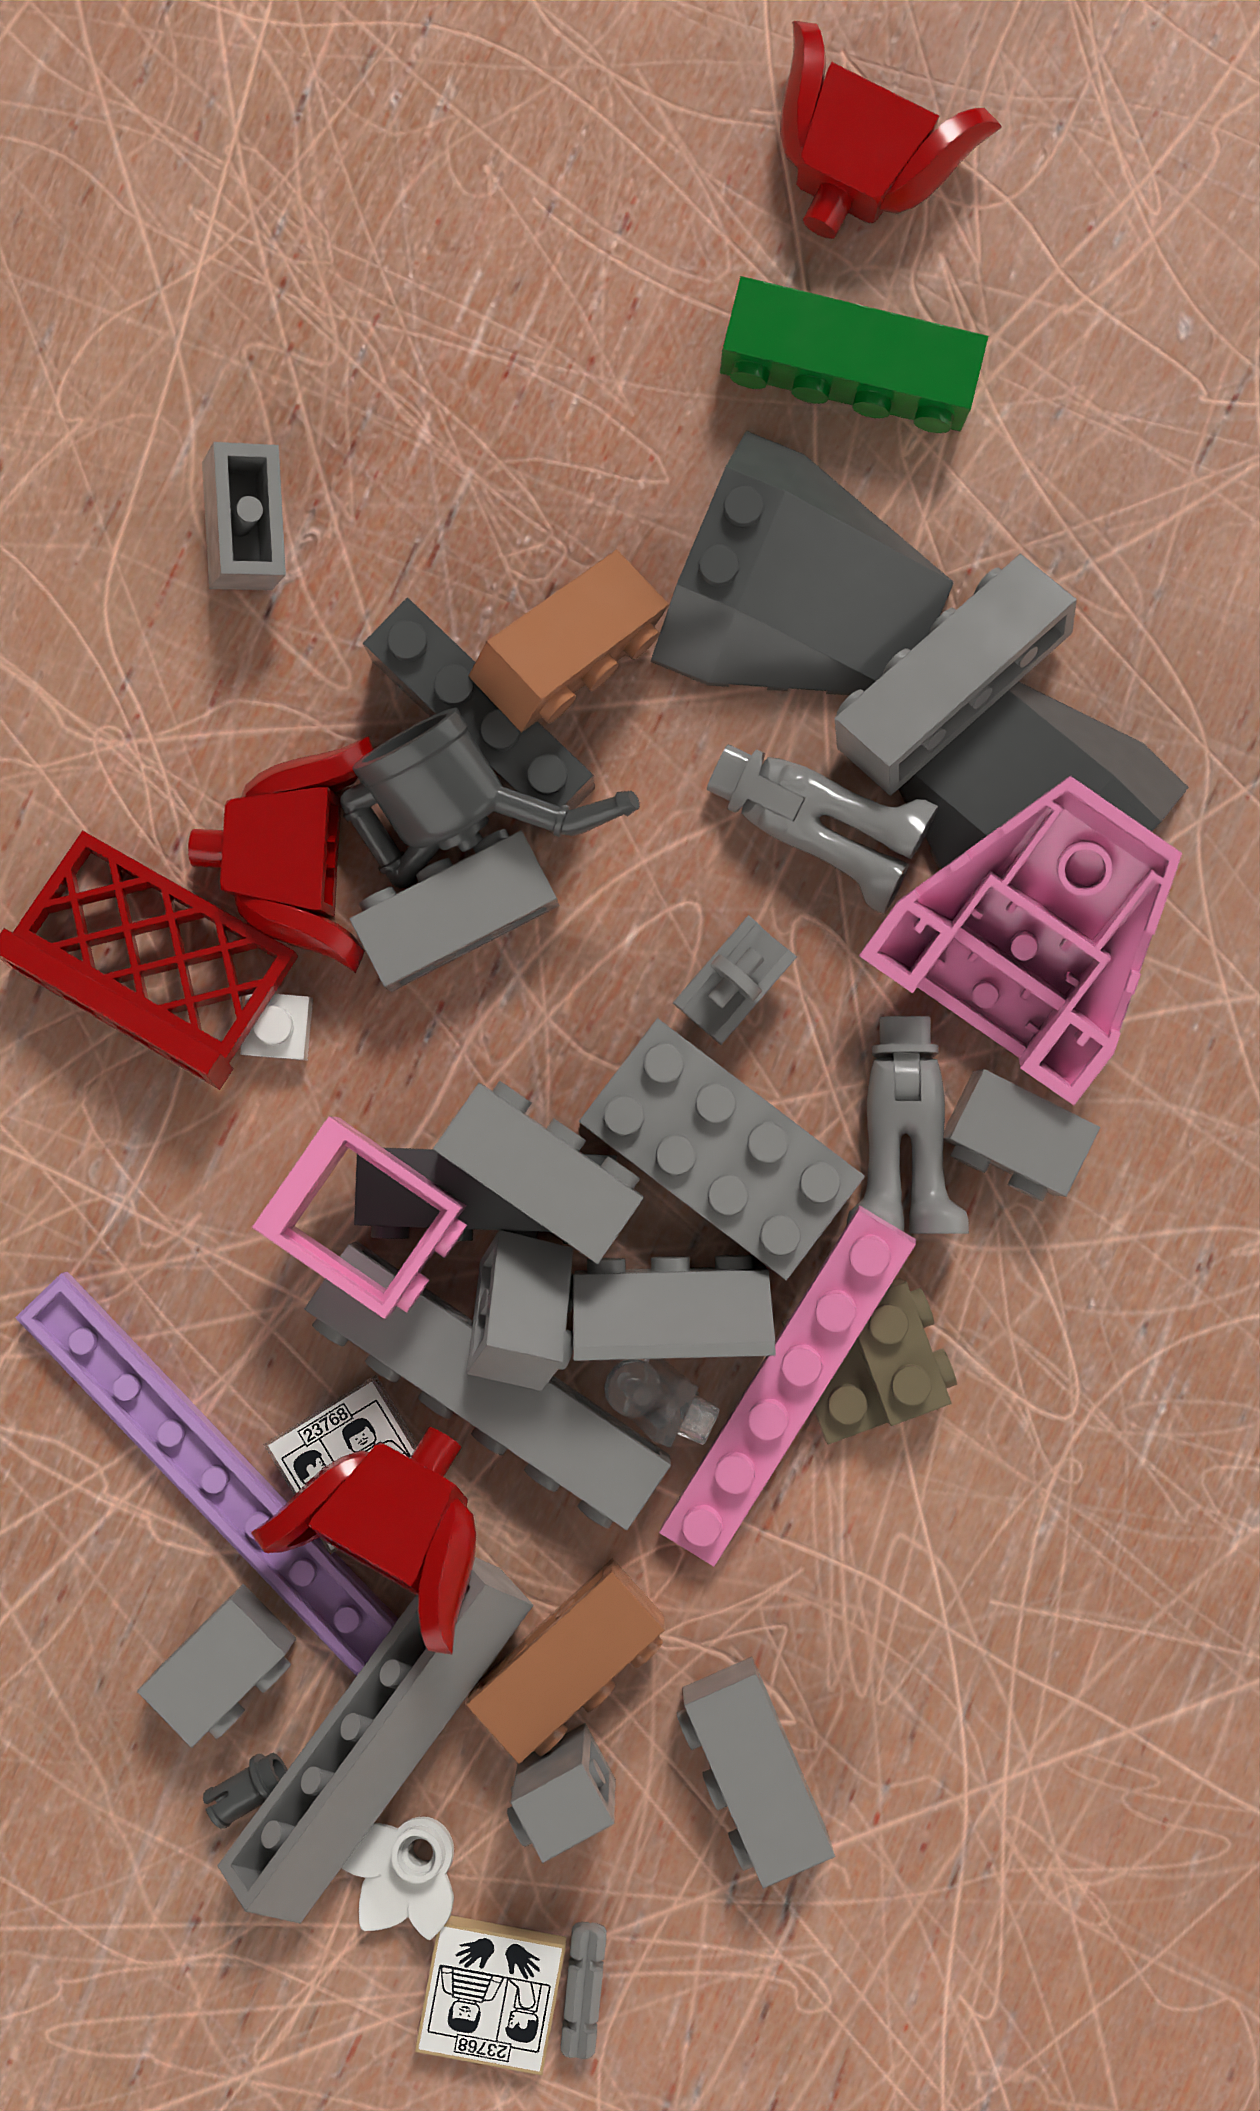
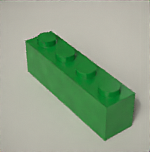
(852, 355)

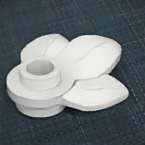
(400, 1882)

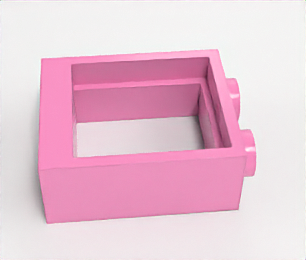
(303, 1183)

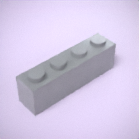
(954, 673)

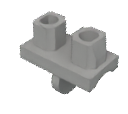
(734, 980)

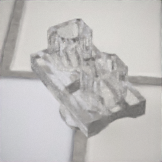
(660, 1401)

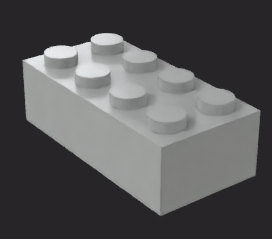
(721, 1149)

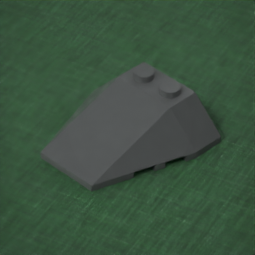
(794, 583)
(1022, 752)

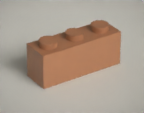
(569, 642)
(567, 1663)

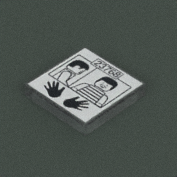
(338, 1429)

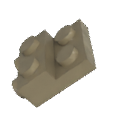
(888, 1370)

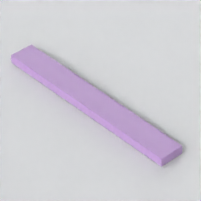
(204, 1467)

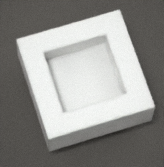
(281, 1029)

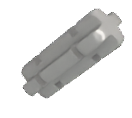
(583, 1990)

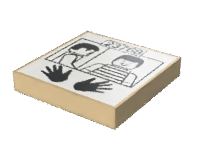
(491, 1994)

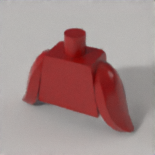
(863, 144)
(284, 851)
(394, 1519)

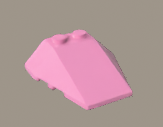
(1038, 932)

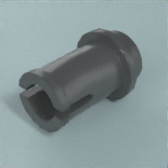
(244, 1790)

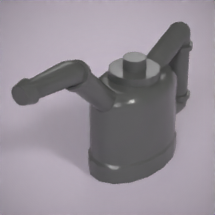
(440, 796)

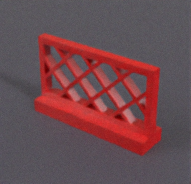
(120, 1006)

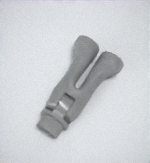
(788, 805)
(908, 1099)

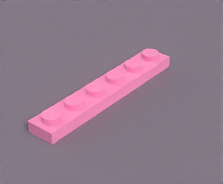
(787, 1385)

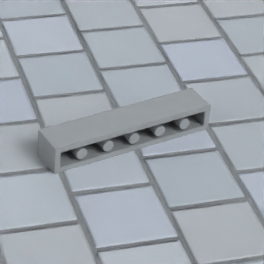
(553, 1429)
(366, 1751)

